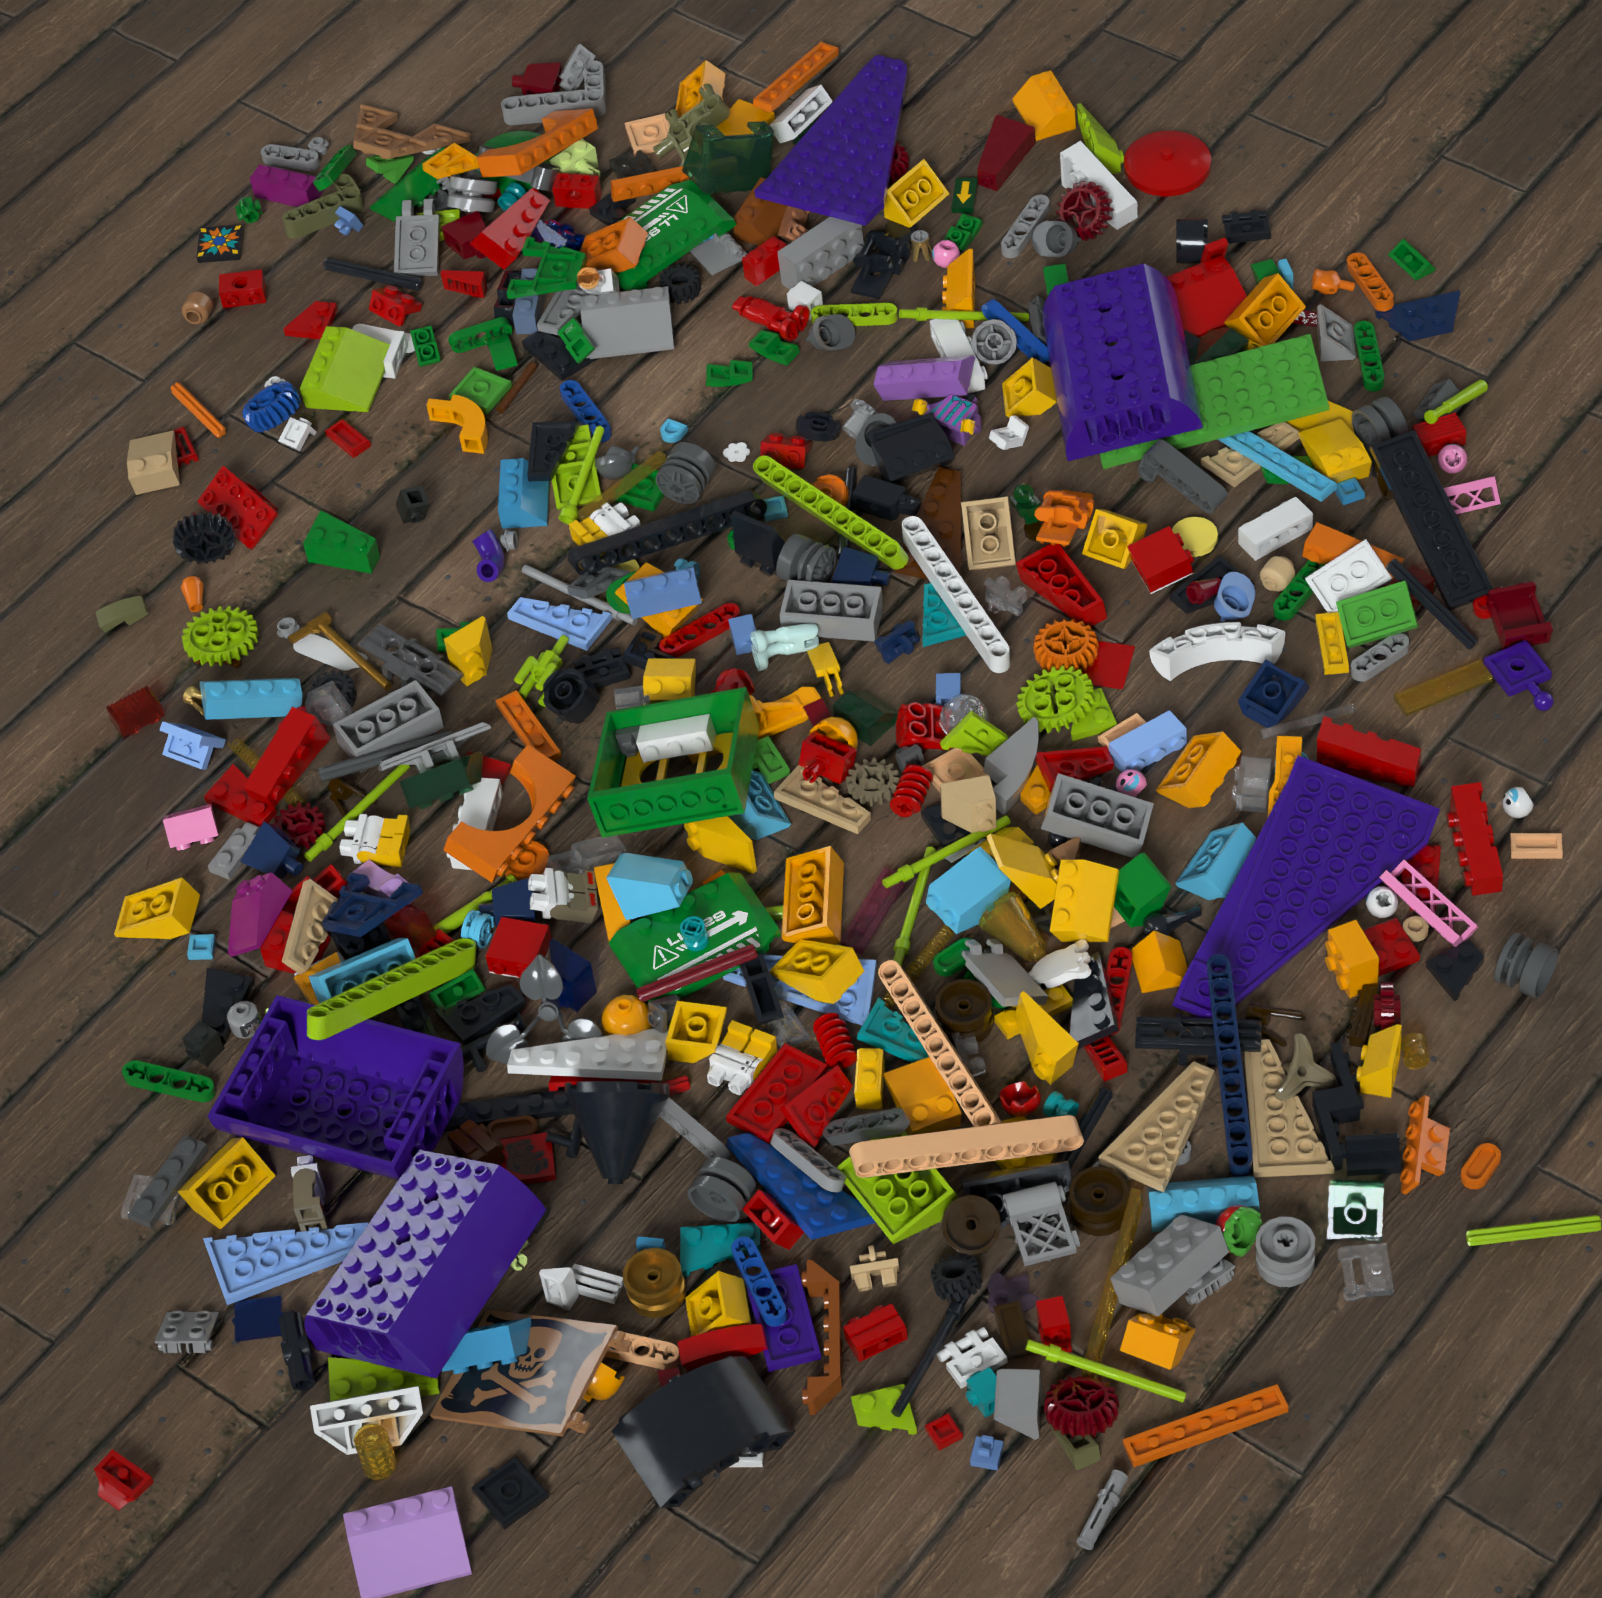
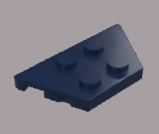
(1423, 316)

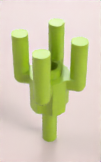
(540, 669)

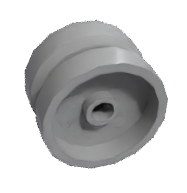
(471, 196)
(1285, 1251)

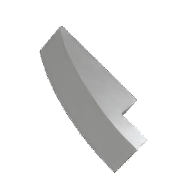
(1013, 765)

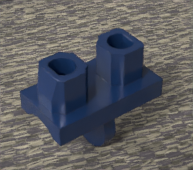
(897, 642)

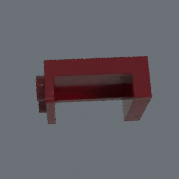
(1518, 615)

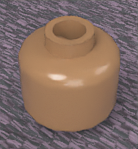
(197, 308)

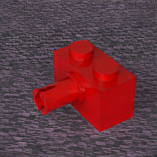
(826, 758)

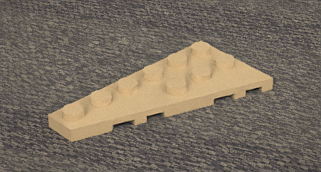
(1279, 1130)
(1157, 1137)

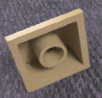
(969, 803)

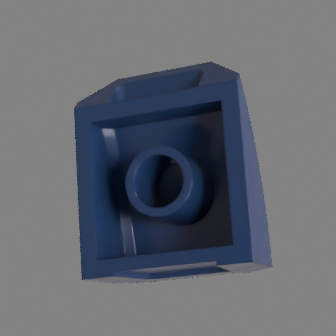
(1271, 695)

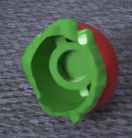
(1239, 1228)

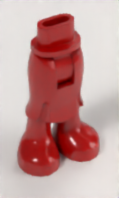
(773, 316)

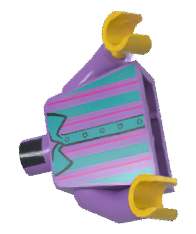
(954, 415)

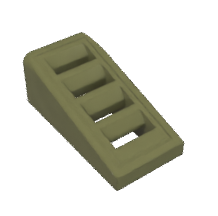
(1081, 1455)

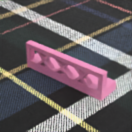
(1466, 488)
(1421, 908)

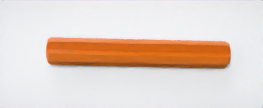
(198, 409)

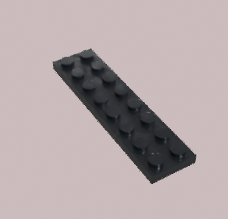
(1431, 520)

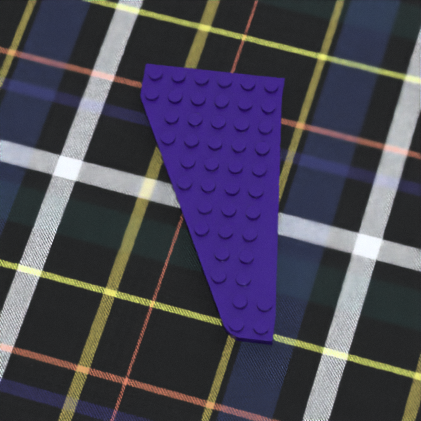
(848, 153)
(1304, 873)

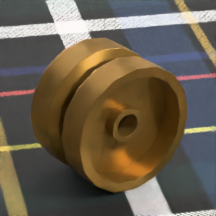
(654, 1282)

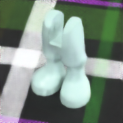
(788, 641)

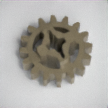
(872, 782)

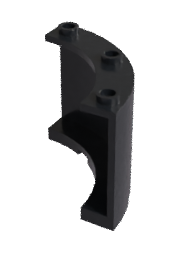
(700, 1427)

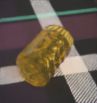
(375, 1451)

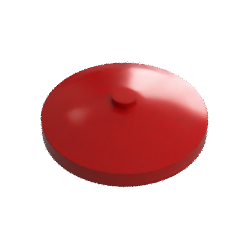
(1167, 163)

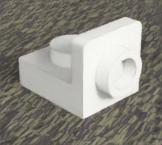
(296, 433)

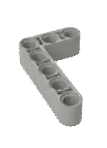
(532, 108)

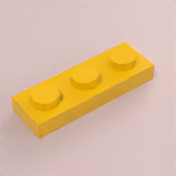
(1332, 643)
(1057, 1001)

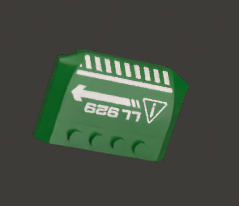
(675, 224)
(732, 918)

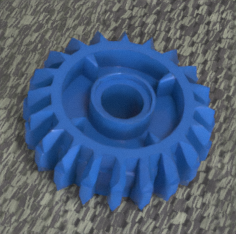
(271, 406)

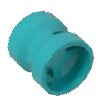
(512, 194)
(694, 933)
(1057, 1106)

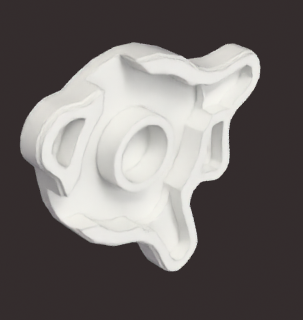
(1063, 965)

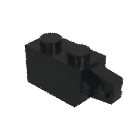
(883, 499)

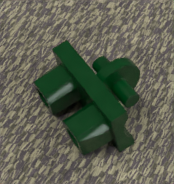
(1025, 502)

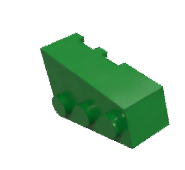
(340, 545)

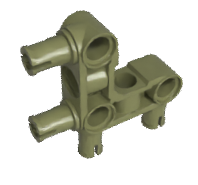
(708, 112)

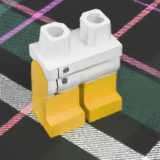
(602, 524)
(376, 839)
(741, 1057)

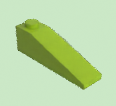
(1099, 141)

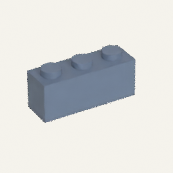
(528, 309)

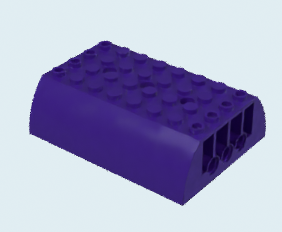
(1151, 353)
(367, 1068)
(463, 1235)

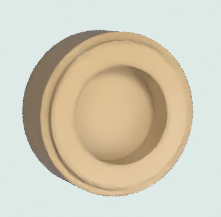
(1416, 928)

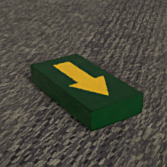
(964, 195)

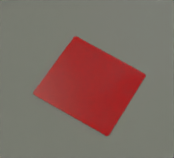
(1111, 665)

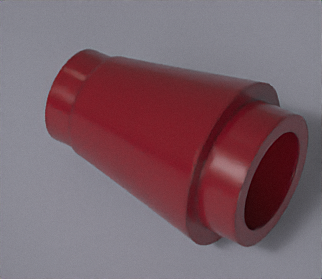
(1202, 590)

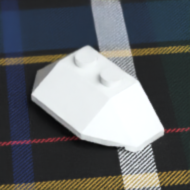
(393, 1409)

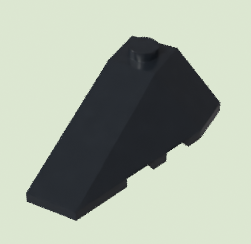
(995, 1184)

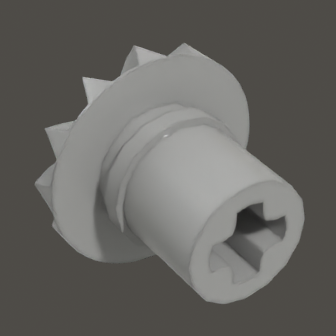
(859, 416)

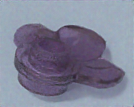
(1009, 1291)

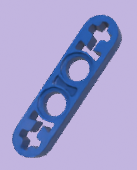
(1026, 341)
(588, 409)
(758, 1281)

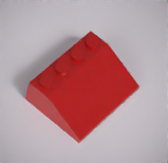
(1207, 295)

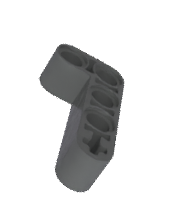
(539, 177)
(1183, 475)

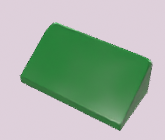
(1411, 260)
(463, 987)

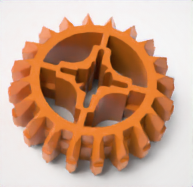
(1080, 642)

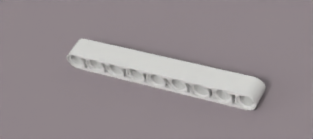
(956, 594)

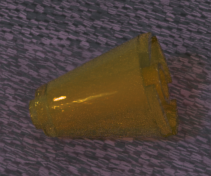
(1014, 927)

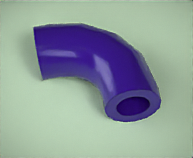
(491, 556)

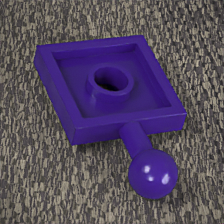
(1514, 681)

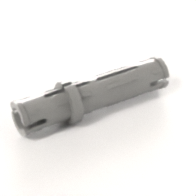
(1106, 1501)

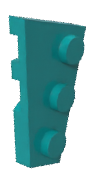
(938, 621)
(893, 1035)
(712, 1244)

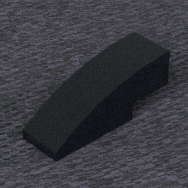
(504, 307)
(761, 990)

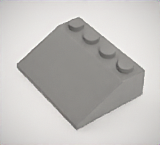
(628, 322)

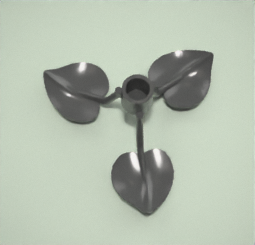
(539, 982)

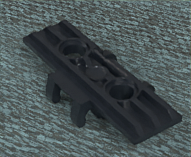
(895, 251)
(1193, 1036)

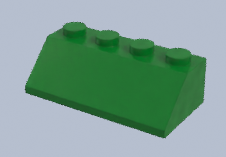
(412, 187)

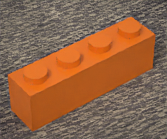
(1327, 544)

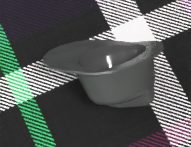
(1054, 239)
(831, 333)
(862, 445)

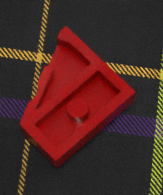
(312, 321)

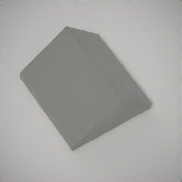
(1334, 336)
(1019, 1400)

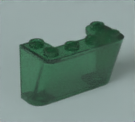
(729, 162)

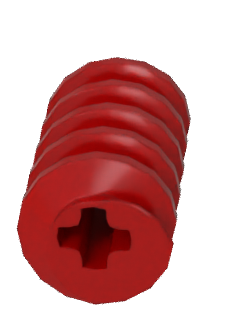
(911, 790)
(834, 1041)

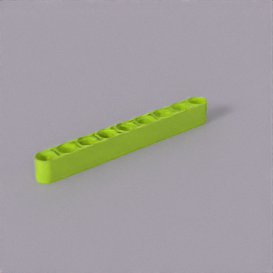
(830, 512)
(390, 989)

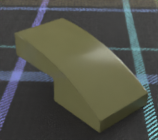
(125, 610)

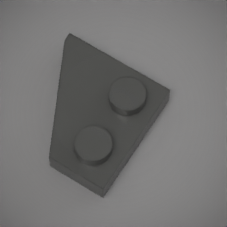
(595, 583)

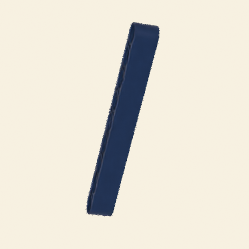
(1229, 1076)

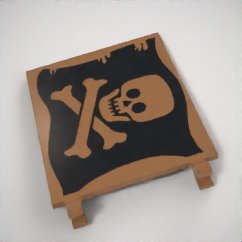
(542, 1386)

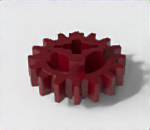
(299, 825)
(1386, 1007)

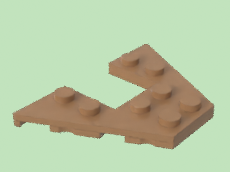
(373, 137)

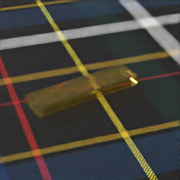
(1443, 687)

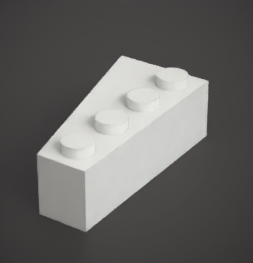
(1081, 165)

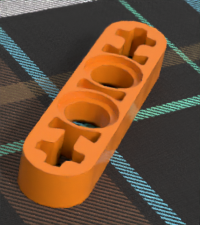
(1373, 280)

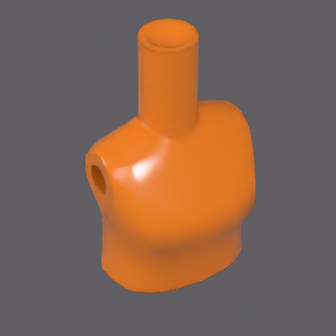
(1329, 282)

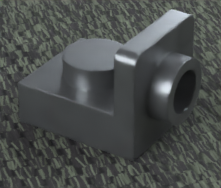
(661, 1012)

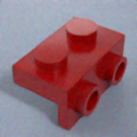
(393, 304)
(785, 450)

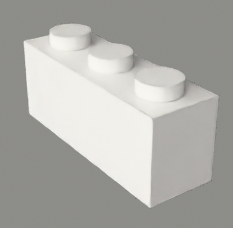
(800, 113)
(1275, 528)
(676, 738)

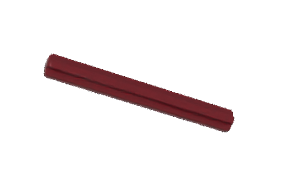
(697, 973)

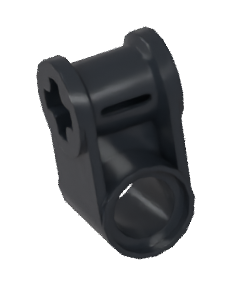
(348, 945)

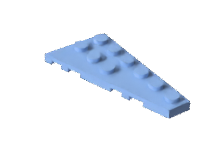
(852, 1006)
(277, 1257)

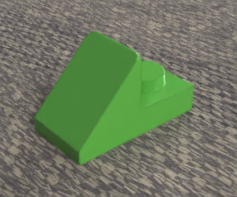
(390, 168)

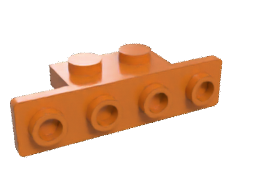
(1424, 1147)

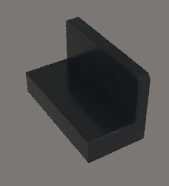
(1372, 1154)

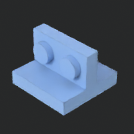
(190, 744)

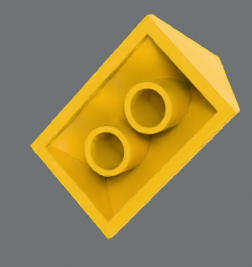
(914, 195)

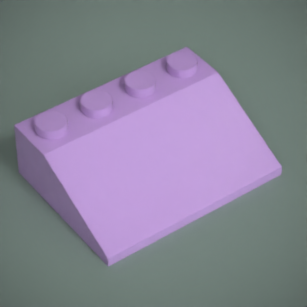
(407, 1543)

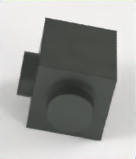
(412, 504)
(203, 1043)

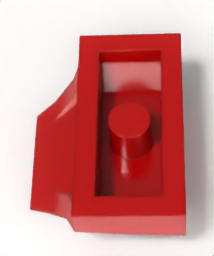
(120, 1480)

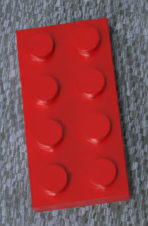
(776, 1085)

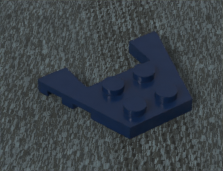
(359, 913)

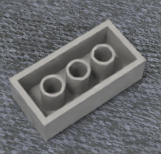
(820, 252)
(836, 609)
(389, 722)
(1097, 816)
(1169, 1265)

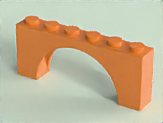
(561, 131)
(492, 851)

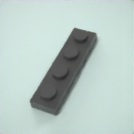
(168, 1181)

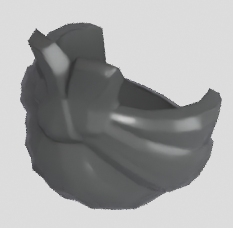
(616, 462)

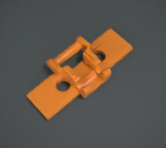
(1068, 513)

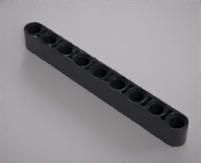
(656, 532)

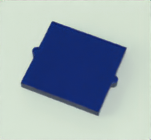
(257, 1318)

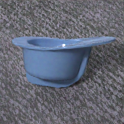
(1234, 597)

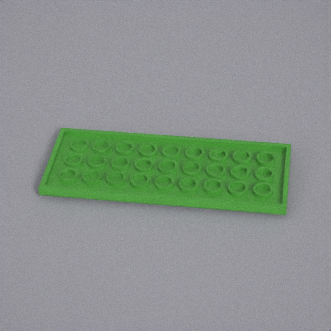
(1246, 394)

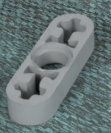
(304, 159)
(1376, 666)

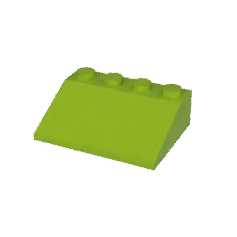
(344, 371)
(901, 1201)

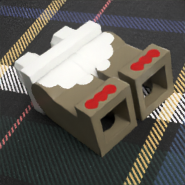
(564, 895)
(308, 1194)

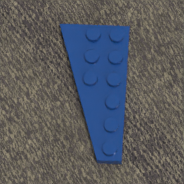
(805, 1201)

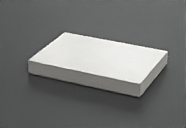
(1348, 575)

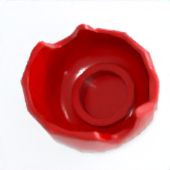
(1020, 1099)

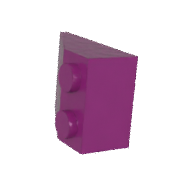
(255, 912)

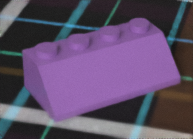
(924, 378)

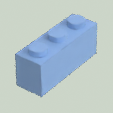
(1148, 742)

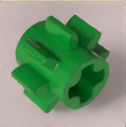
(248, 210)

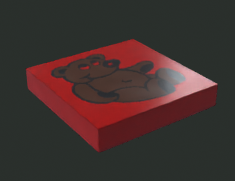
(529, 1158)

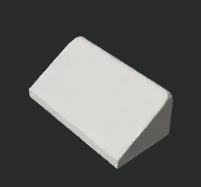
(559, 1287)

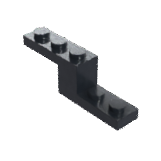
(1337, 1105)

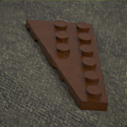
(943, 519)

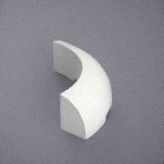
(1214, 644)

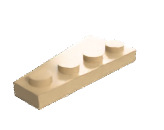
(1235, 467)
(822, 801)
(307, 927)

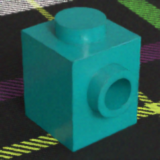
(982, 1390)

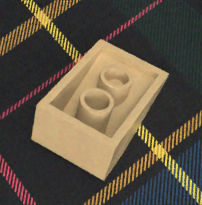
(153, 463)
(988, 533)

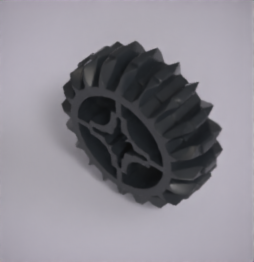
(203, 537)

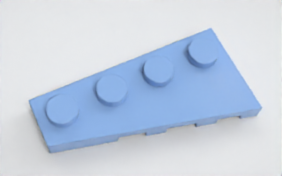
(579, 626)

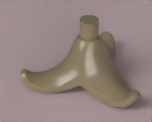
(1303, 1071)

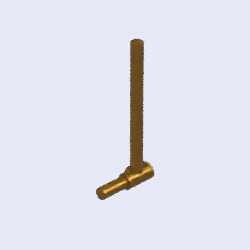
(323, 624)

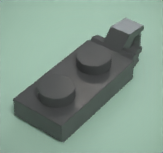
(1035, 309)

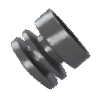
(685, 473)
(805, 560)
(1524, 964)

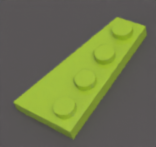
(358, 1378)

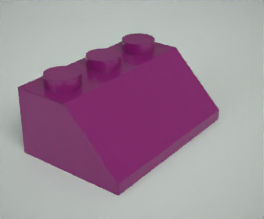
(283, 186)

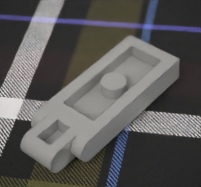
(574, 68)
(229, 856)

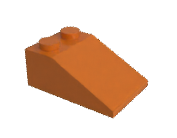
(615, 246)

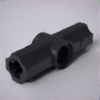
(296, 1350)

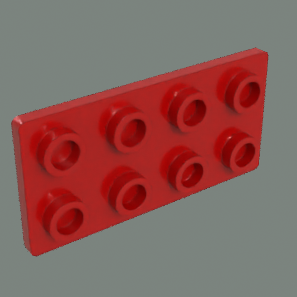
(241, 504)

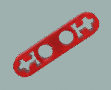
(718, 616)
(1119, 990)

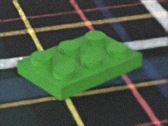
(1377, 614)

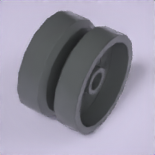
(1378, 422)
(721, 1189)

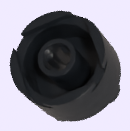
(1191, 239)
(570, 695)

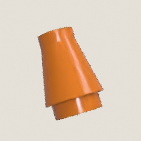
(192, 590)

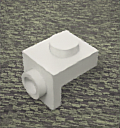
(1010, 436)

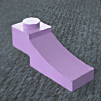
(381, 882)

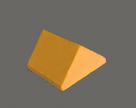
(1158, 962)

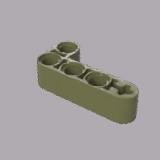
(322, 211)

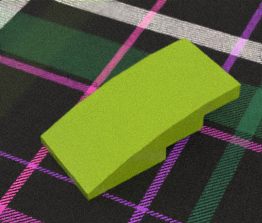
(569, 469)

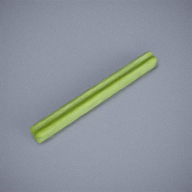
(1533, 1230)

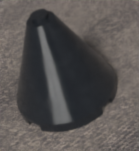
(616, 1121)

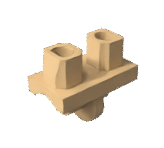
(863, 1272)

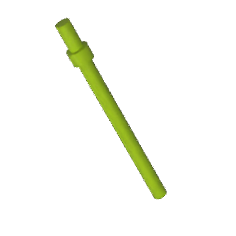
(923, 314)
(326, 840)
(907, 872)
(902, 943)
(1054, 1353)

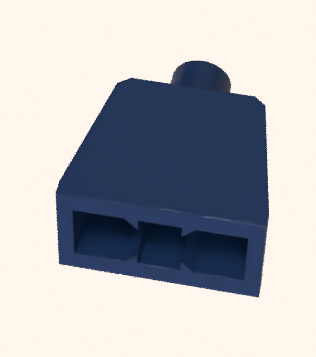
(859, 569)
(273, 852)
(510, 902)

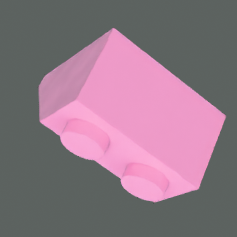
(191, 826)

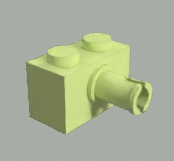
(577, 159)

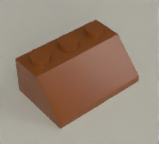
(758, 219)

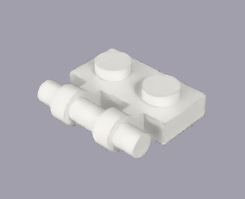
(979, 1358)

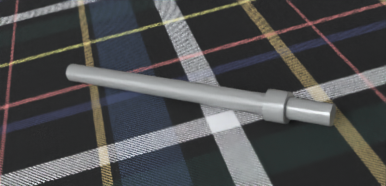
(593, 601)

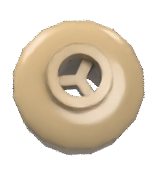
(1277, 573)

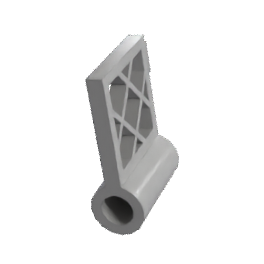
(1034, 1204)

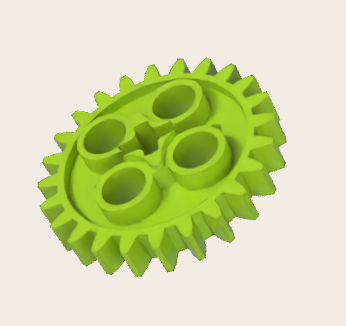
(220, 636)
(1073, 697)

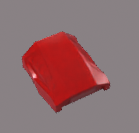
(919, 726)

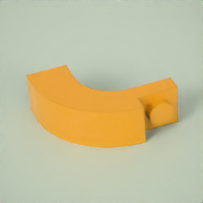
(467, 415)

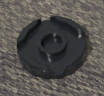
(818, 426)

